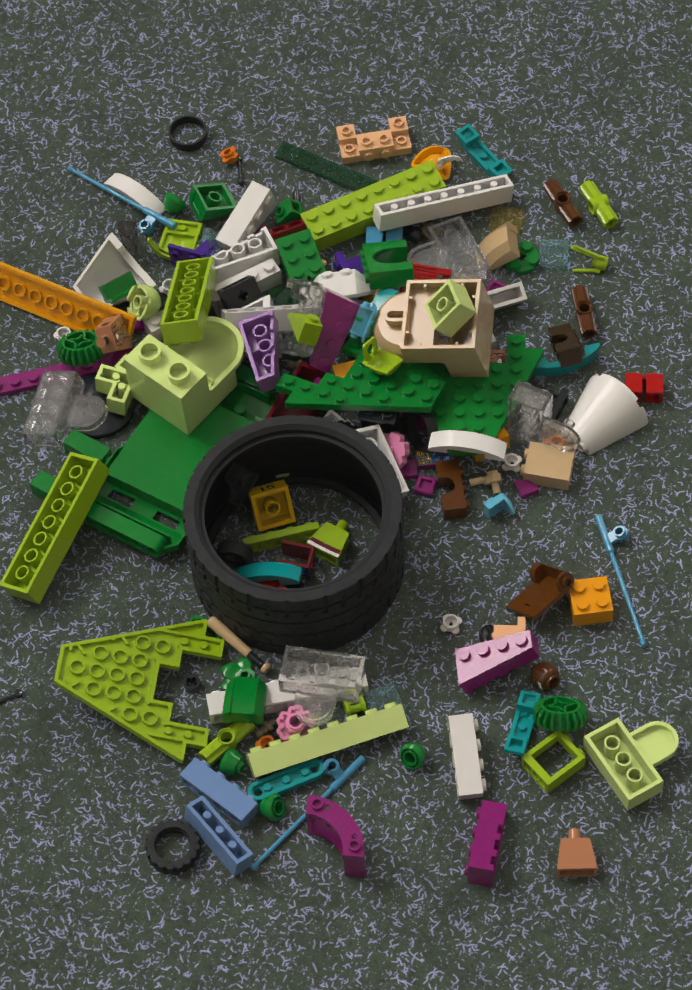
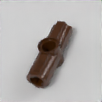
(562, 202)
(583, 311)

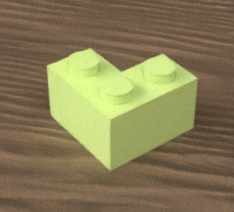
(115, 384)

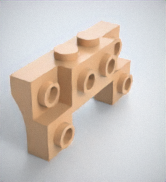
(374, 144)

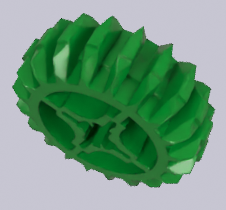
(79, 348)
(560, 714)

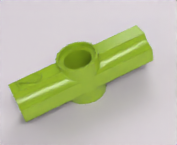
(598, 204)
(217, 748)

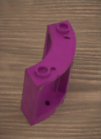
(341, 832)

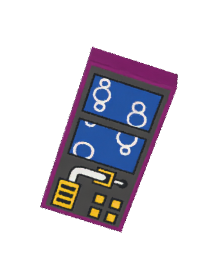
(427, 459)

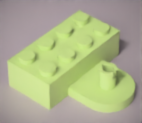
(630, 758)

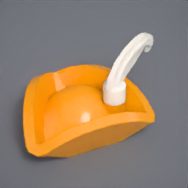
(440, 156)

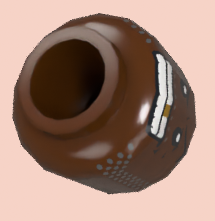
(545, 676)

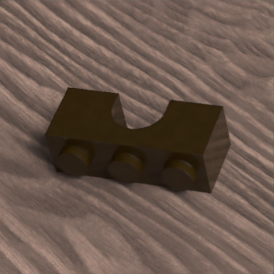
(566, 345)

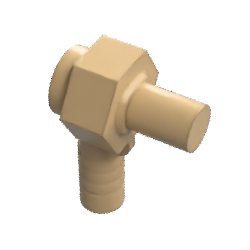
(492, 478)

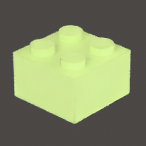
(450, 308)

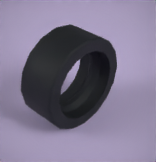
(235, 553)

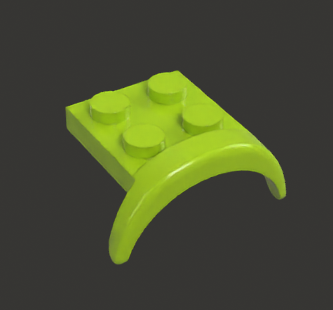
(185, 235)

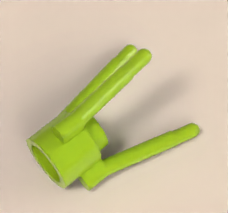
(599, 262)

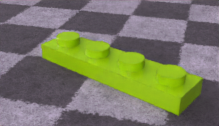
(274, 538)

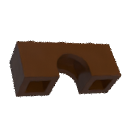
(450, 475)

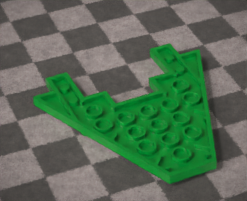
(406, 390)
(482, 402)

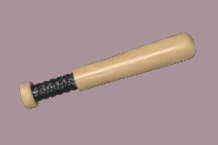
(225, 633)

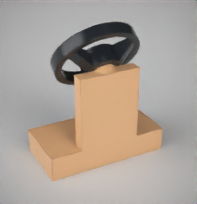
(502, 630)

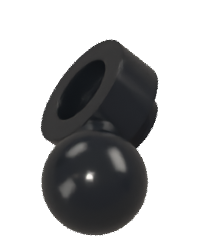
(414, 235)

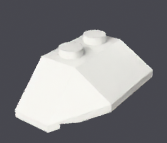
(345, 282)

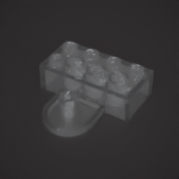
(452, 248)
(60, 409)
(532, 420)
(319, 681)

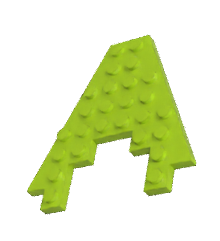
(121, 675)

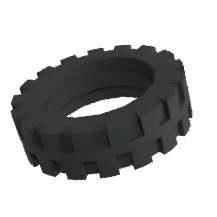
(176, 866)

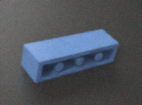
(219, 792)
(218, 836)

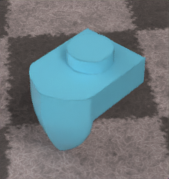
(496, 504)

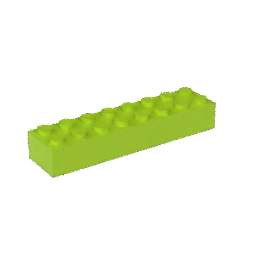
(352, 213)
(188, 301)
(54, 527)

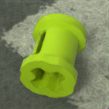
(351, 708)

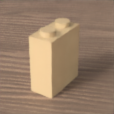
(547, 466)

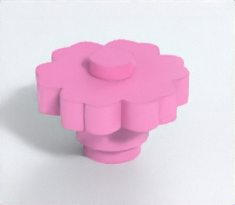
(398, 447)
(289, 724)

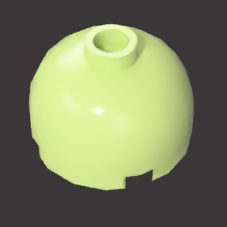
(143, 301)

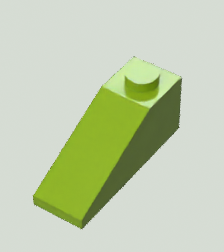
(306, 327)

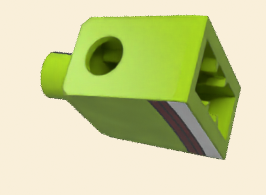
(331, 542)

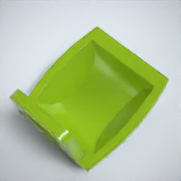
(380, 360)

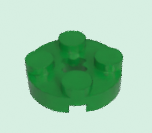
(531, 259)

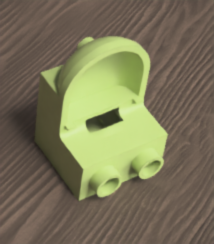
(186, 379)

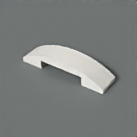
(134, 192)
(468, 442)

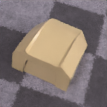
(500, 245)

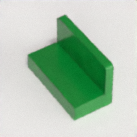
(117, 288)

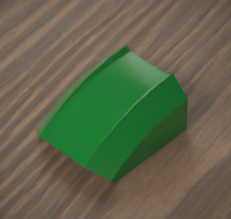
(211, 200)
(245, 700)

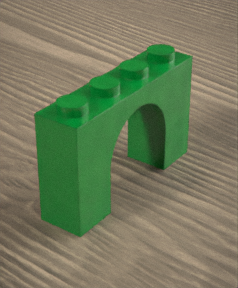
(384, 264)
(77, 443)

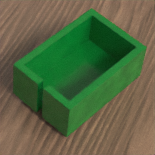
(300, 256)

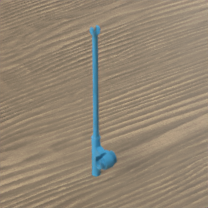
(152, 216)
(617, 535)
(339, 776)

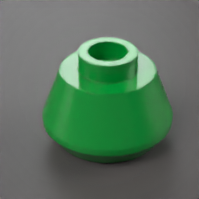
(173, 203)
(413, 755)
(232, 763)
(273, 807)

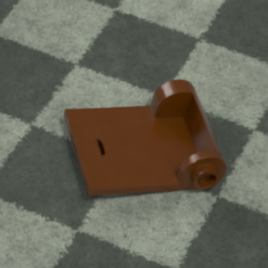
(547, 588)

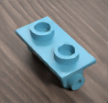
(363, 328)

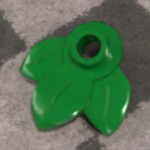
(241, 669)

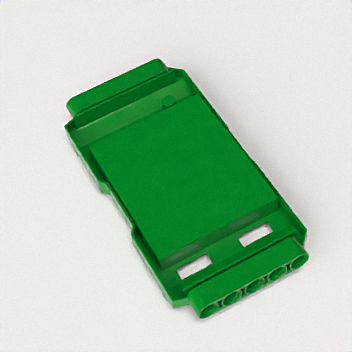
(159, 464)

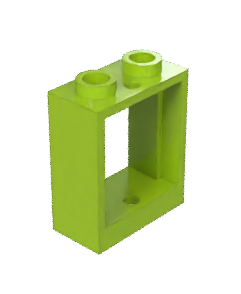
(540, 775)

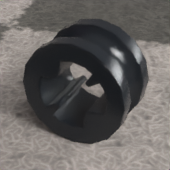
(191, 678)

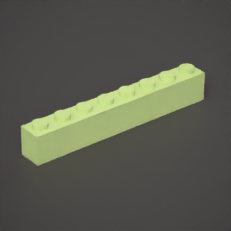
(327, 740)

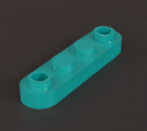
(287, 779)

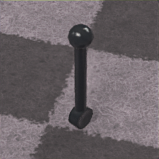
(241, 181)
(18, 693)

